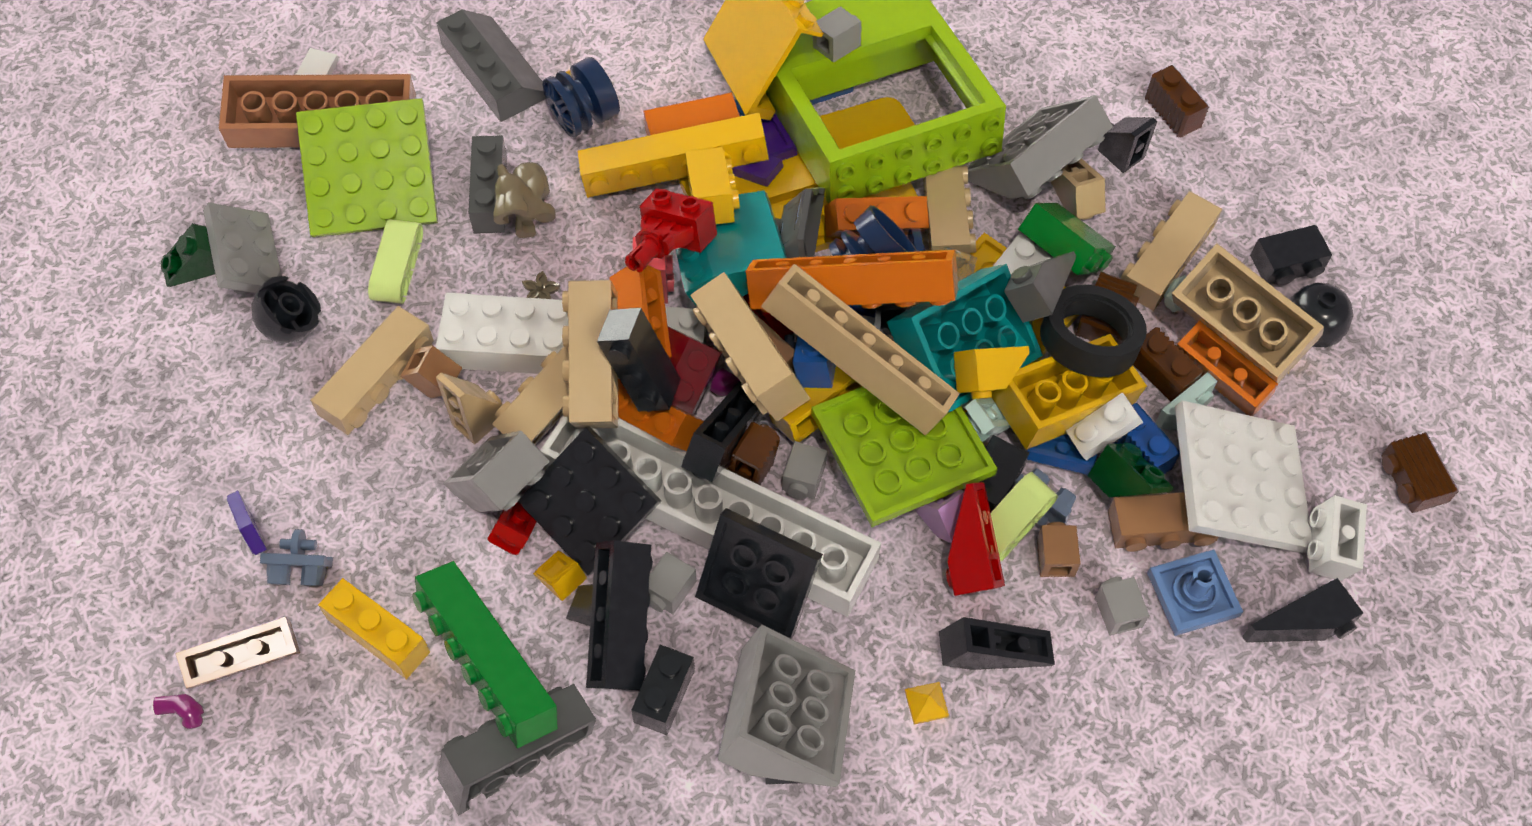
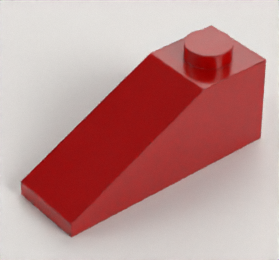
(974, 551)

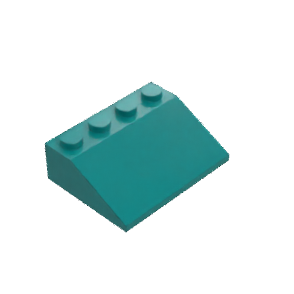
(735, 246)
(975, 320)

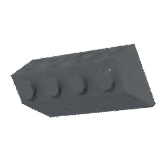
(490, 63)

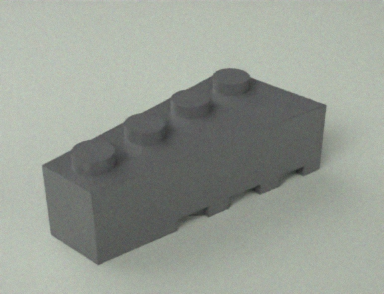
(487, 758)

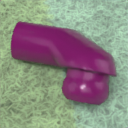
(183, 706)

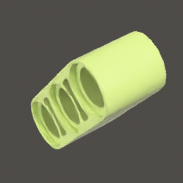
(394, 261)
(1020, 512)

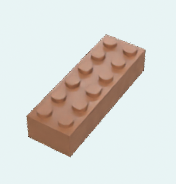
(263, 108)

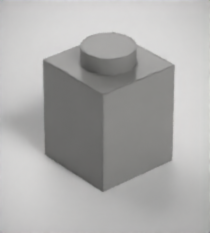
(840, 34)
(804, 471)
(670, 583)
(1121, 605)

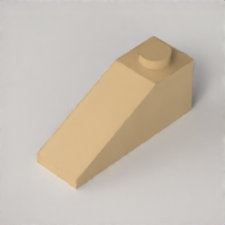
(1081, 190)
(469, 406)

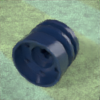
(581, 96)
(877, 235)

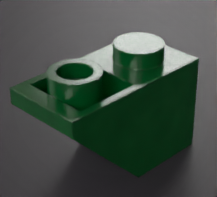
(188, 258)
(1125, 473)

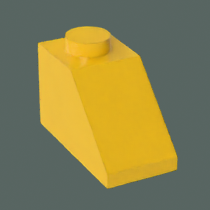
(987, 369)

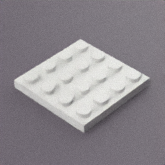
(1242, 477)

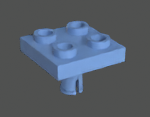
(1194, 592)

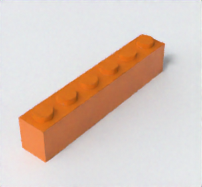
(866, 278)

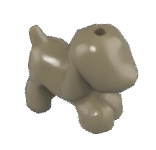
(524, 196)

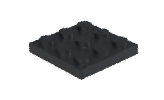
(588, 498)
(757, 574)

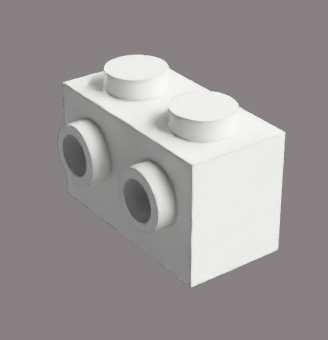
(1337, 538)

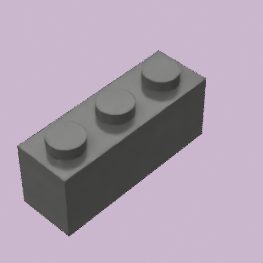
(486, 156)

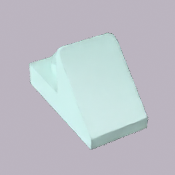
(1197, 393)
(986, 418)

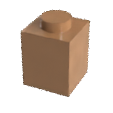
(425, 366)
(1058, 550)

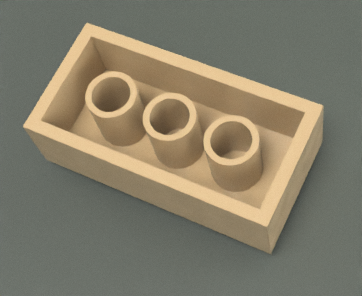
(1247, 313)
(748, 348)
(588, 372)

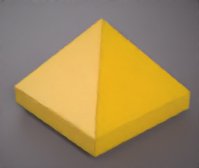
(926, 703)

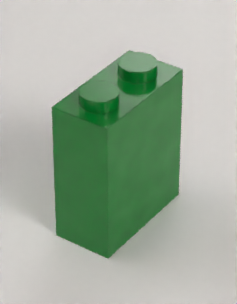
(1062, 232)

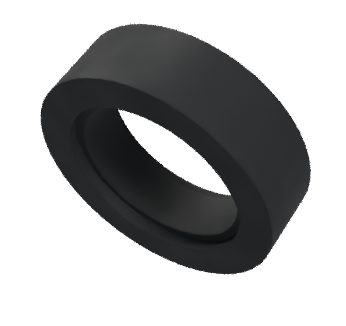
(1084, 356)

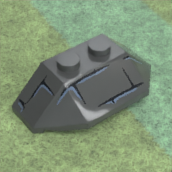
(801, 223)

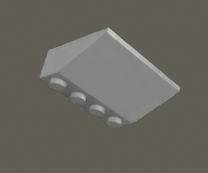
(1041, 148)
(787, 712)

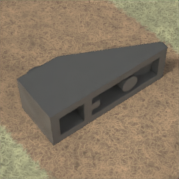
(1037, 287)

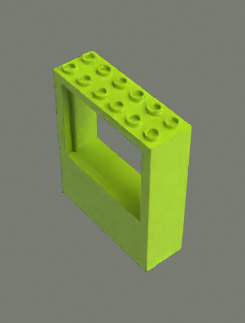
(893, 39)

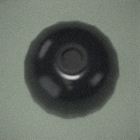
(1327, 306)
(285, 310)

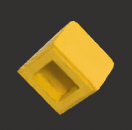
(560, 575)

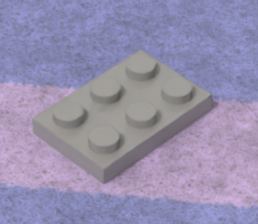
(241, 247)

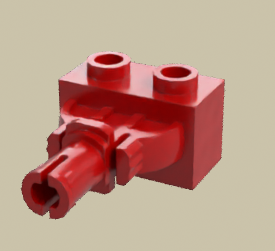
(671, 223)

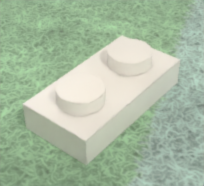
(1104, 426)

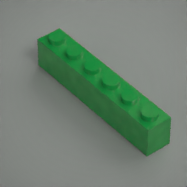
(485, 655)

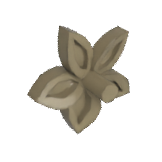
(541, 288)

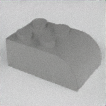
(498, 472)

